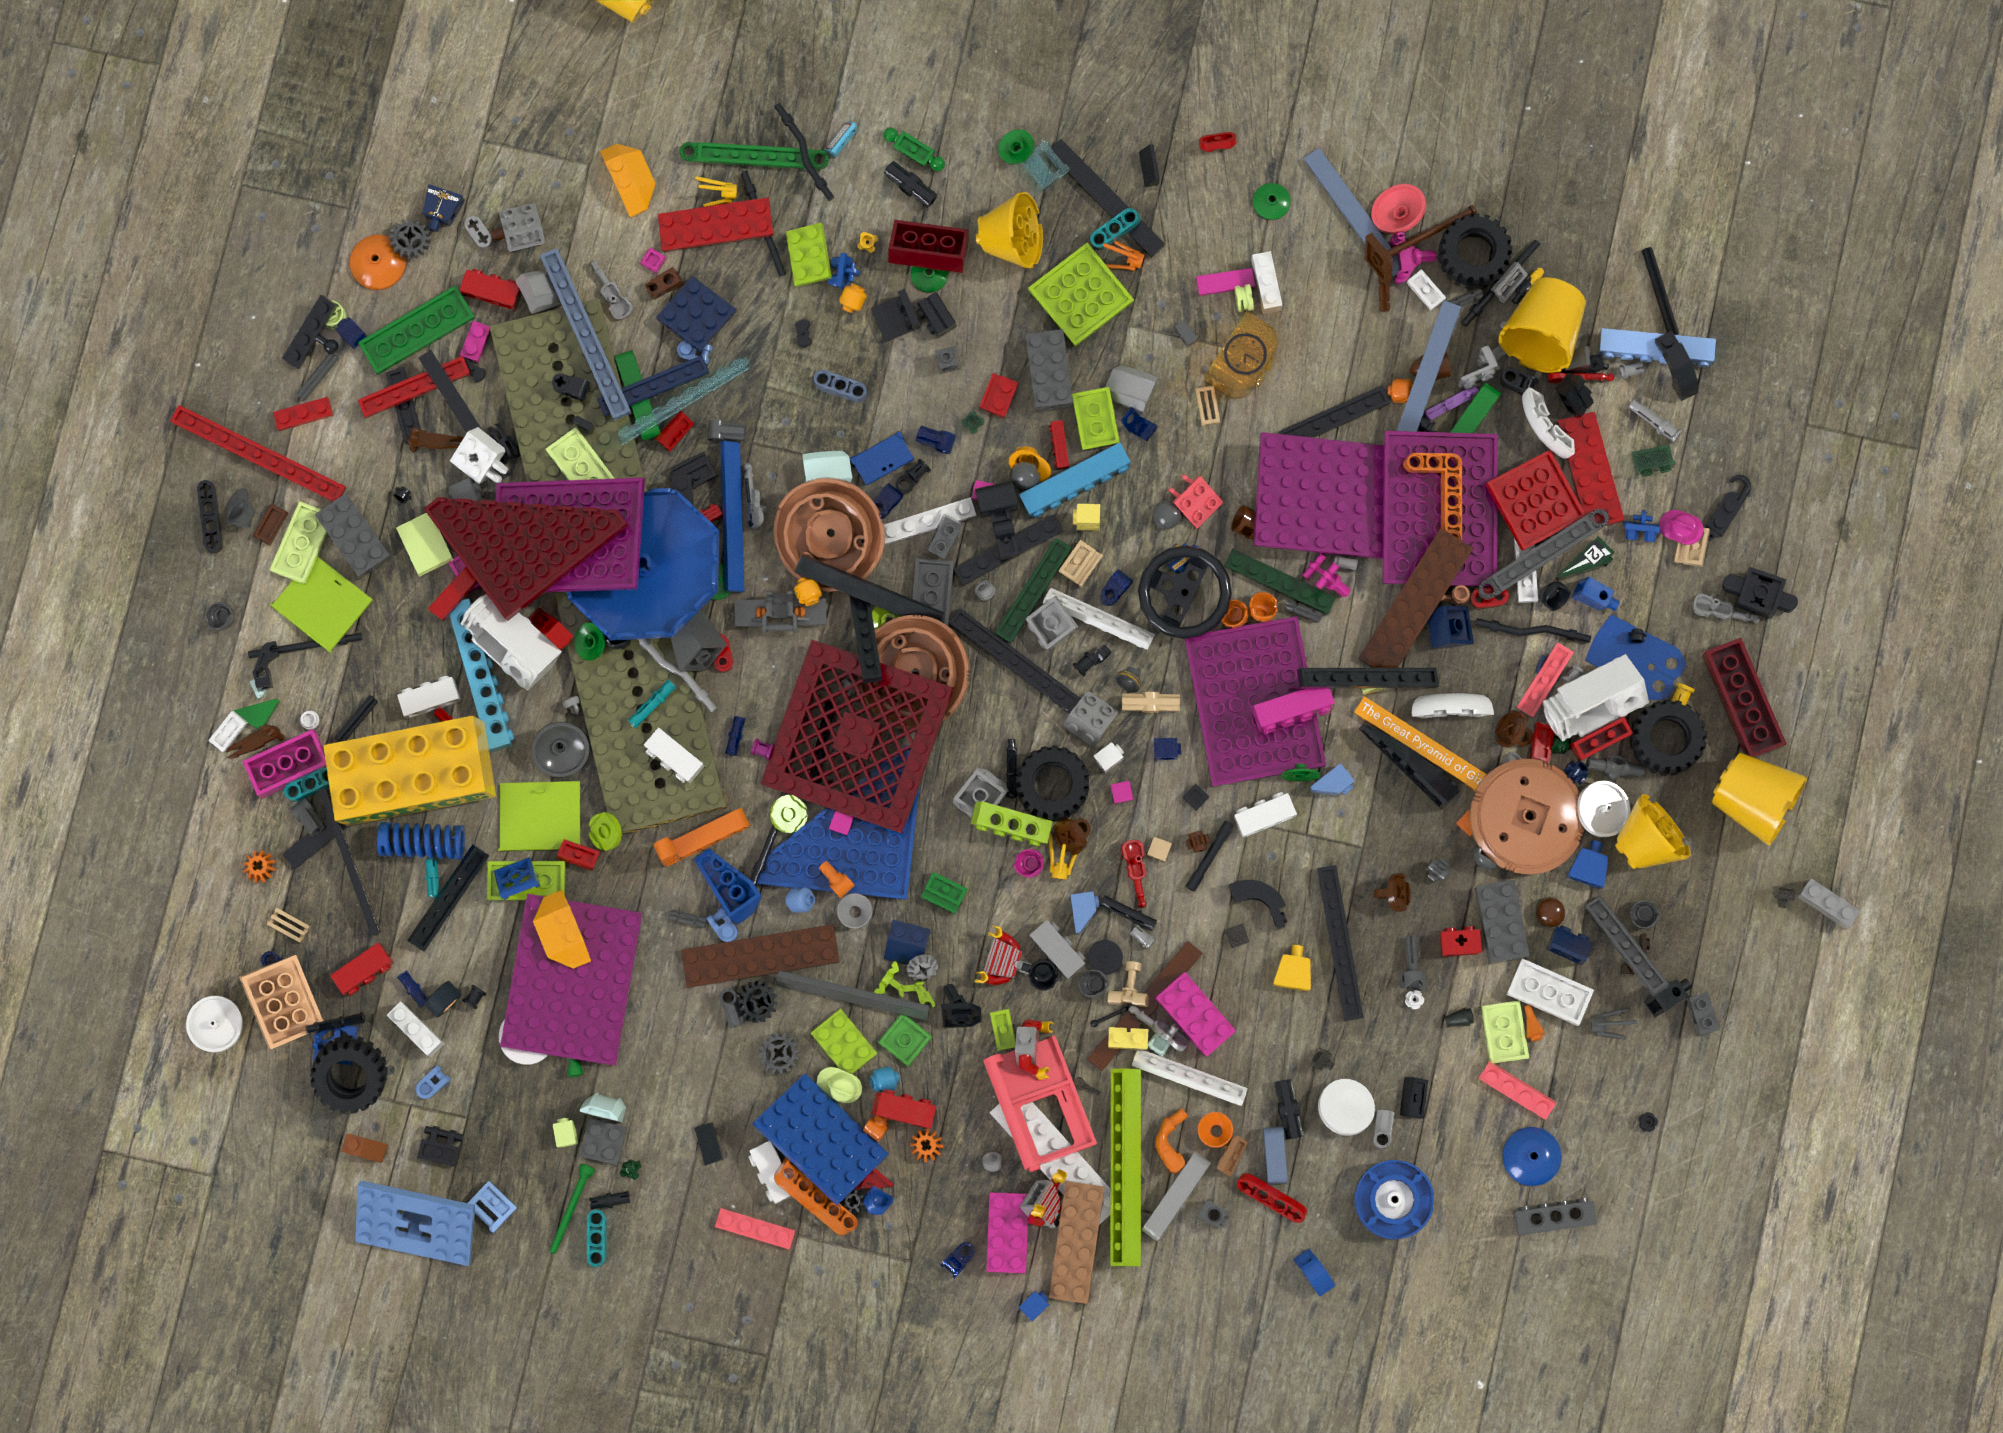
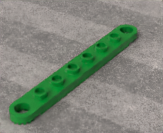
(750, 155)

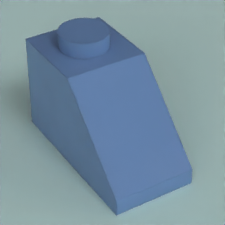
(1334, 782)
(1083, 909)

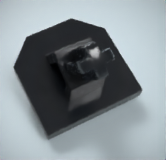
(959, 1012)

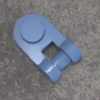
(688, 352)
(727, 931)
(426, 1088)

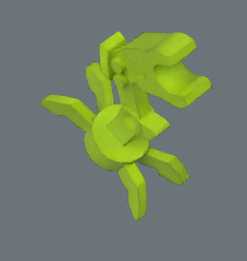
(923, 995)

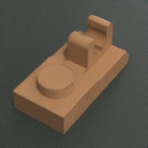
(1232, 1155)

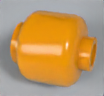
(852, 298)
(807, 591)

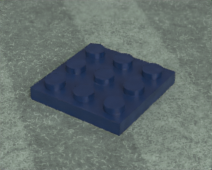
(696, 314)

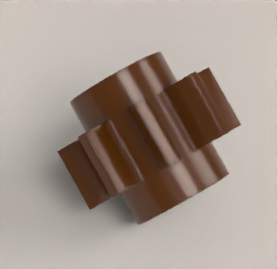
(1197, 841)

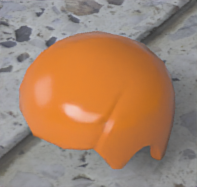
(1263, 607)
(1236, 615)

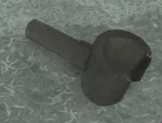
(1085, 1086)

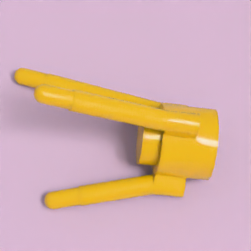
(727, 190)
(1060, 869)

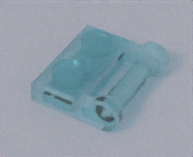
(1040, 170)

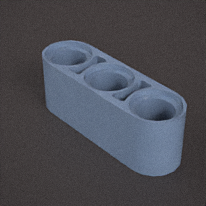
(847, 392)
(1275, 1155)

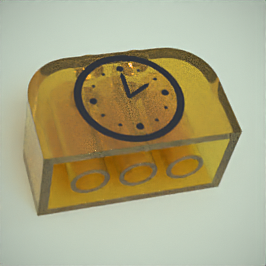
(1244, 358)

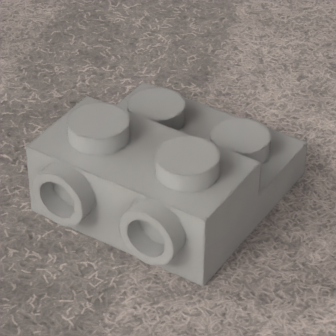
(1051, 623)

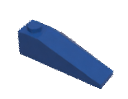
(732, 888)

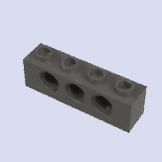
(1586, 1217)

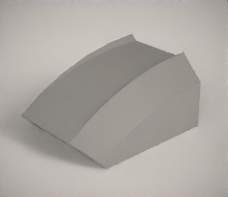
(538, 291)
(1131, 387)
(980, 787)

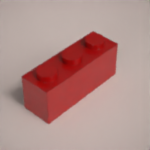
(490, 289)
(1601, 739)
(362, 969)
(903, 1109)

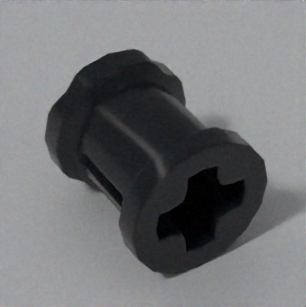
(474, 996)

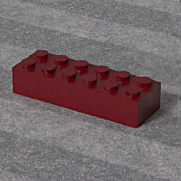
(1744, 698)

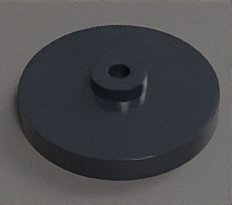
(1105, 956)

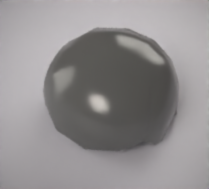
(1025, 475)
(1167, 515)
(219, 616)
(1482, 860)
(1644, 914)
(1093, 984)

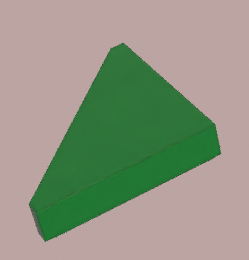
(258, 714)

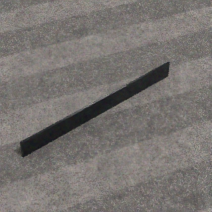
(451, 395)

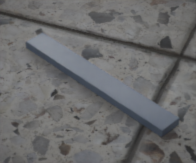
(1346, 201)
(1429, 367)

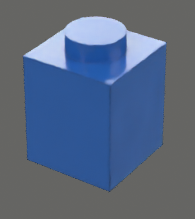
(1034, 1305)

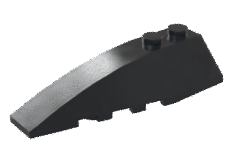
(1414, 766)

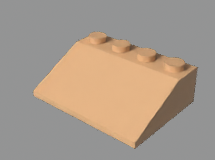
(281, 1001)

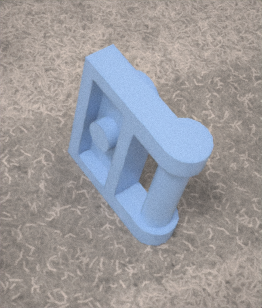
(496, 1202)

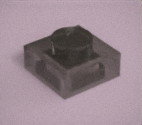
(1237, 936)

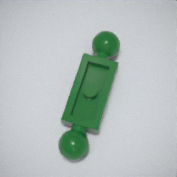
(914, 149)

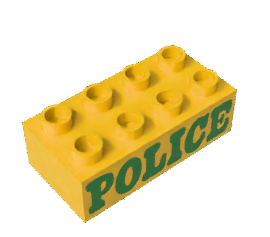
(409, 771)

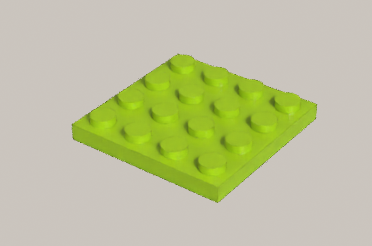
(1081, 294)

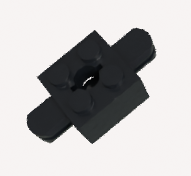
(1760, 593)

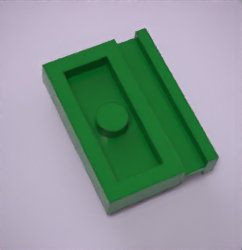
(944, 893)

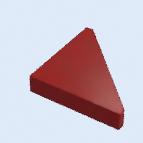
(875, 1179)

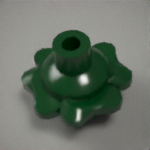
(1559, 746)
(631, 1169)

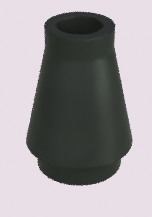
(1462, 1017)

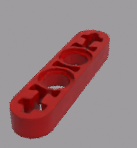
(1273, 1195)

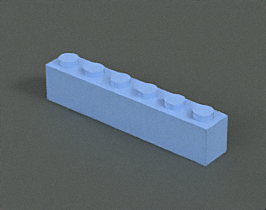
(1642, 346)

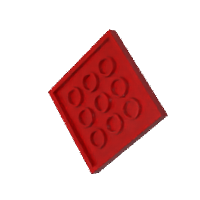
(1535, 500)

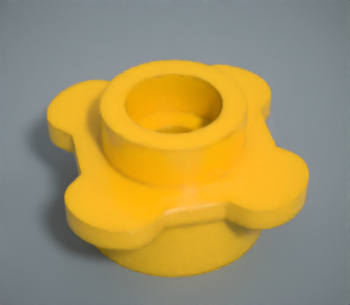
(867, 237)

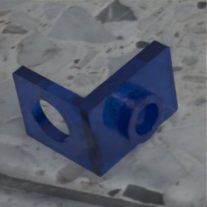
(1138, 426)

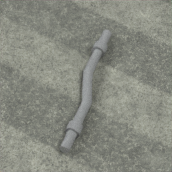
(700, 693)

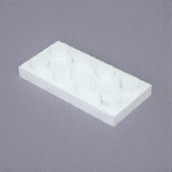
(1550, 992)

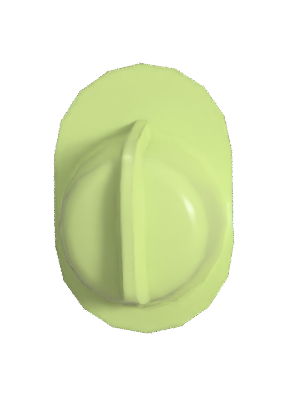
(839, 1085)

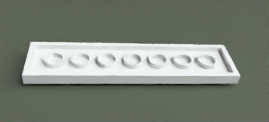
(1048, 1140)

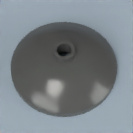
(560, 760)

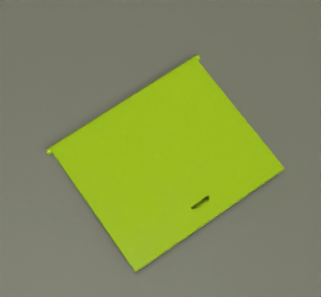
(323, 606)
(539, 815)

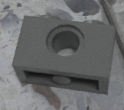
(944, 536)
(1702, 1014)

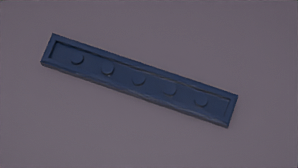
(660, 383)

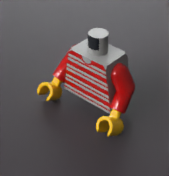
(1002, 960)
(1027, 1046)
(1043, 1201)

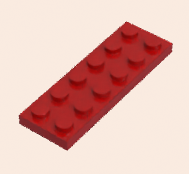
(715, 224)
(1591, 468)

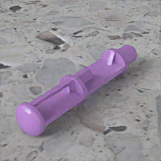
(1450, 403)

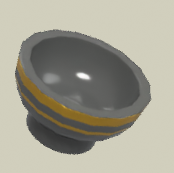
(1128, 679)

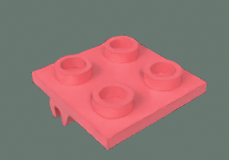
(1196, 501)

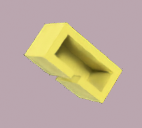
(1087, 517)
(1121, 1039)

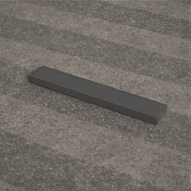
(1626, 946)

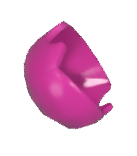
(1029, 863)

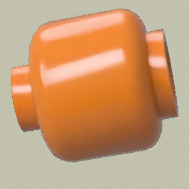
(1400, 390)

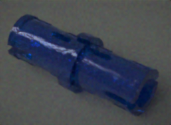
(735, 735)
(413, 988)

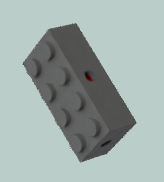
(1049, 370)
(353, 536)
(1501, 922)

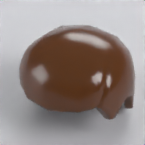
(1550, 912)

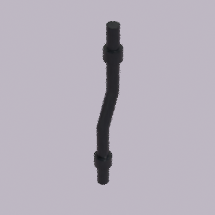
(788, 121)
(1570, 634)

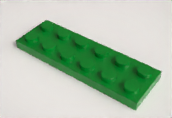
(416, 330)

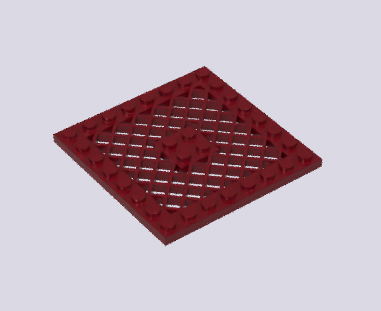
(856, 737)

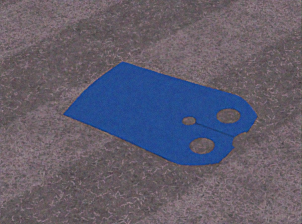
(1613, 642)

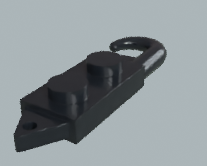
(1728, 509)

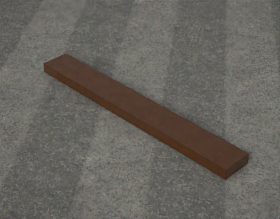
(1180, 963)

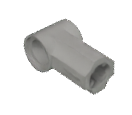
(1383, 1127)

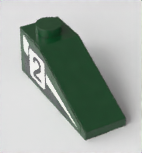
(1590, 559)

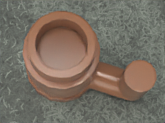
(1459, 596)

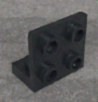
(896, 317)

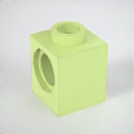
(565, 1133)

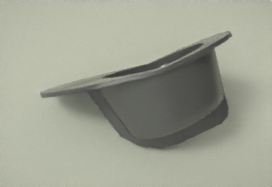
(239, 509)

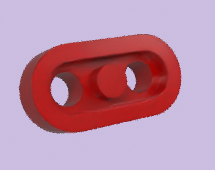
(1217, 141)
(1488, 603)
(725, 654)

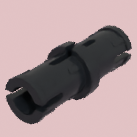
(609, 1200)

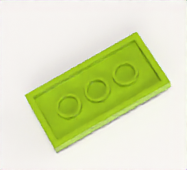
(550, 876)

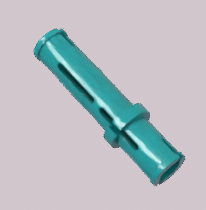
(652, 703)

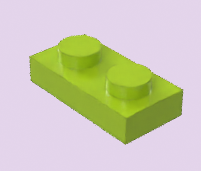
(1003, 1030)

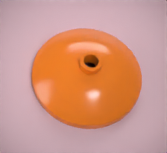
(379, 273)

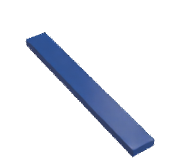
(732, 517)

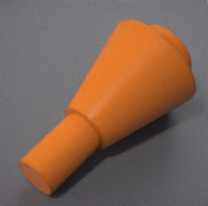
(1533, 1027)

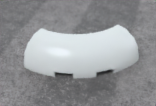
(1550, 435)
(1452, 704)

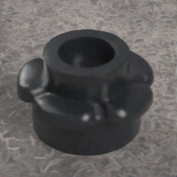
(402, 494)
(1637, 636)
(1648, 1116)

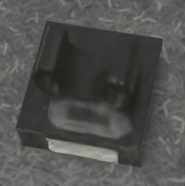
(1783, 894)
(1321, 1060)

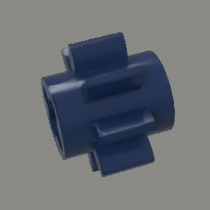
(1576, 771)

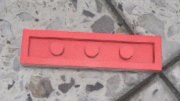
(1545, 679)
(1517, 1090)
(755, 1228)

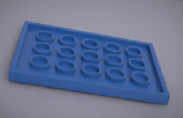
(820, 1139)

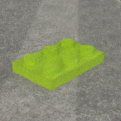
(808, 254)
(1095, 418)
(844, 1042)

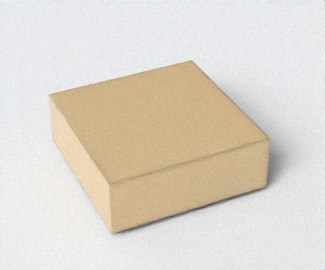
(1159, 849)

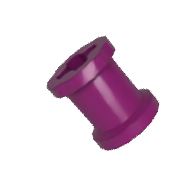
(761, 749)

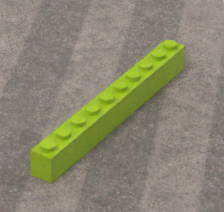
(1125, 1168)

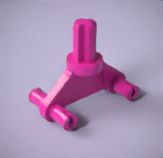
(1409, 258)
(1328, 578)

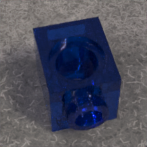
(350, 332)
(1166, 749)

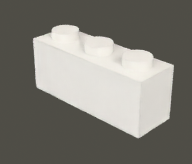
(1266, 282)
(429, 697)
(673, 756)
(1264, 814)
(415, 1029)
(767, 1162)

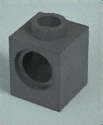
(946, 360)
(1203, 1214)

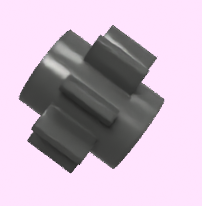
(1438, 870)
(858, 1198)

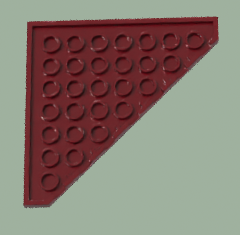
(520, 547)

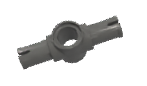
(1615, 766)

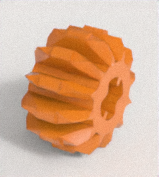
(256, 873)
(932, 1143)

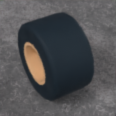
(443, 999)

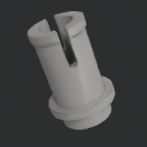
(1630, 370)
(1346, 563)
(1143, 937)

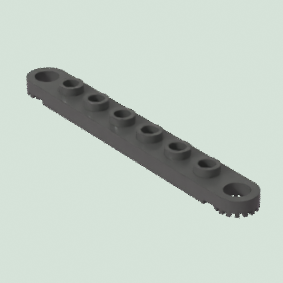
(1543, 554)

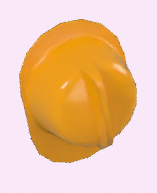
(1030, 455)

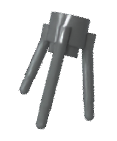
(1599, 1024)

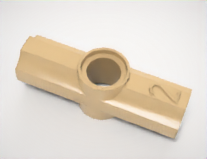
(1151, 702)

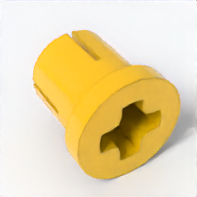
(1682, 693)

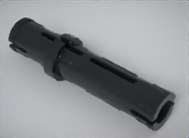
(1133, 915)

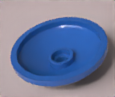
(1518, 1160)

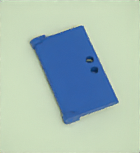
(886, 455)

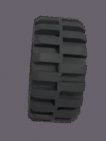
(1477, 227)
(1686, 719)
(1052, 757)
(337, 1095)

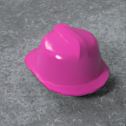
(1681, 527)

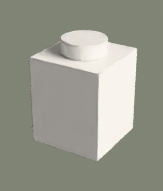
(1109, 757)

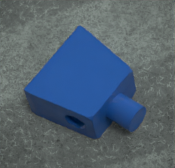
(1595, 594)
(1590, 866)

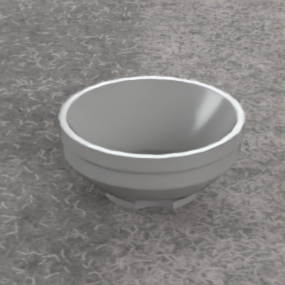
(847, 903)

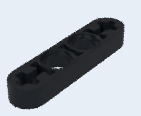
(209, 516)

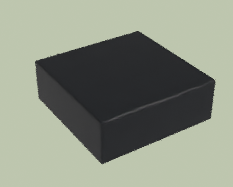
(583, 424)
(1195, 797)

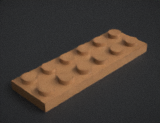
(1076, 1242)

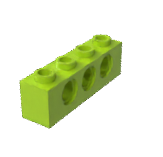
(1040, 827)

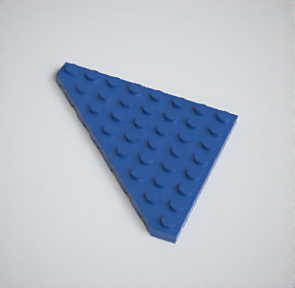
(869, 856)

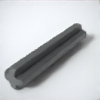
(317, 376)

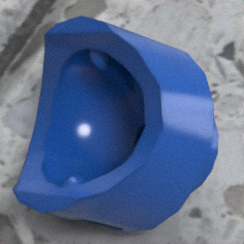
(877, 1201)

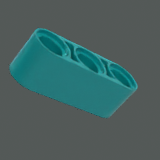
(1125, 227)
(302, 785)
(593, 1248)

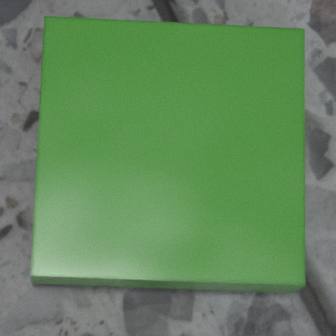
(905, 1039)

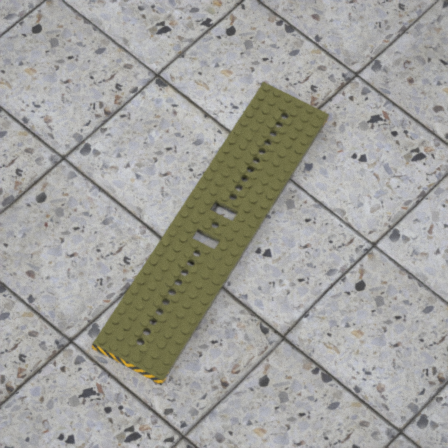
(604, 682)

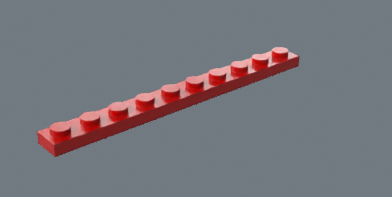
(257, 454)

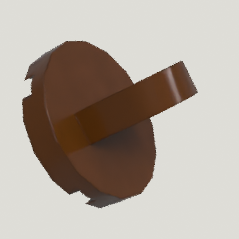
(1511, 729)
(1071, 834)
(1397, 892)

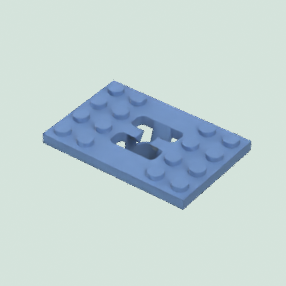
(445, 1219)

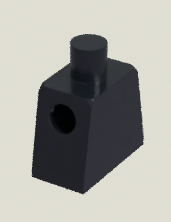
(1668, 997)

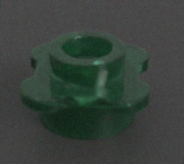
(973, 417)

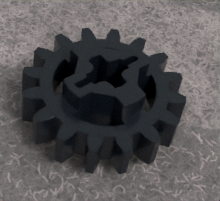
(749, 1006)

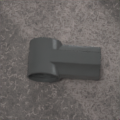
(720, 431)
(306, 815)
(732, 1014)

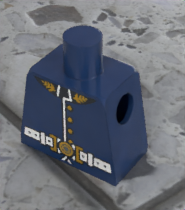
(441, 207)

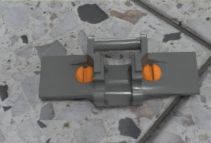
(779, 606)

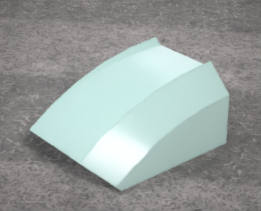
(827, 464)
(604, 1107)

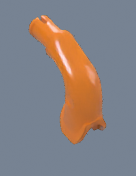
(1172, 1160)

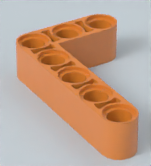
(1446, 490)
(675, 850)
(806, 1198)

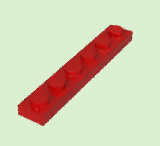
(410, 388)

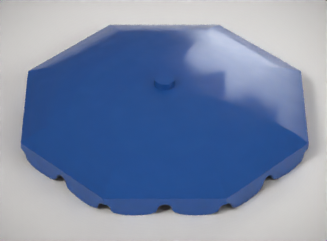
(674, 573)

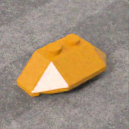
(630, 177)
(560, 932)

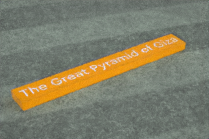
(1420, 743)

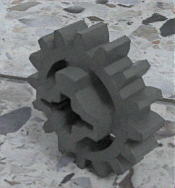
(401, 238)
(773, 1060)

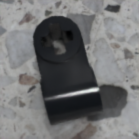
(1520, 381)
(574, 386)

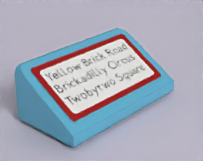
(841, 139)

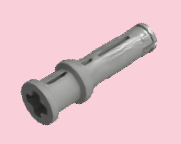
(1663, 426)

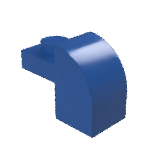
(1314, 1272)

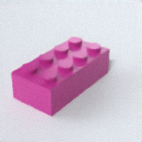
(1291, 708)
(285, 763)
(1194, 1014)
(1007, 1234)

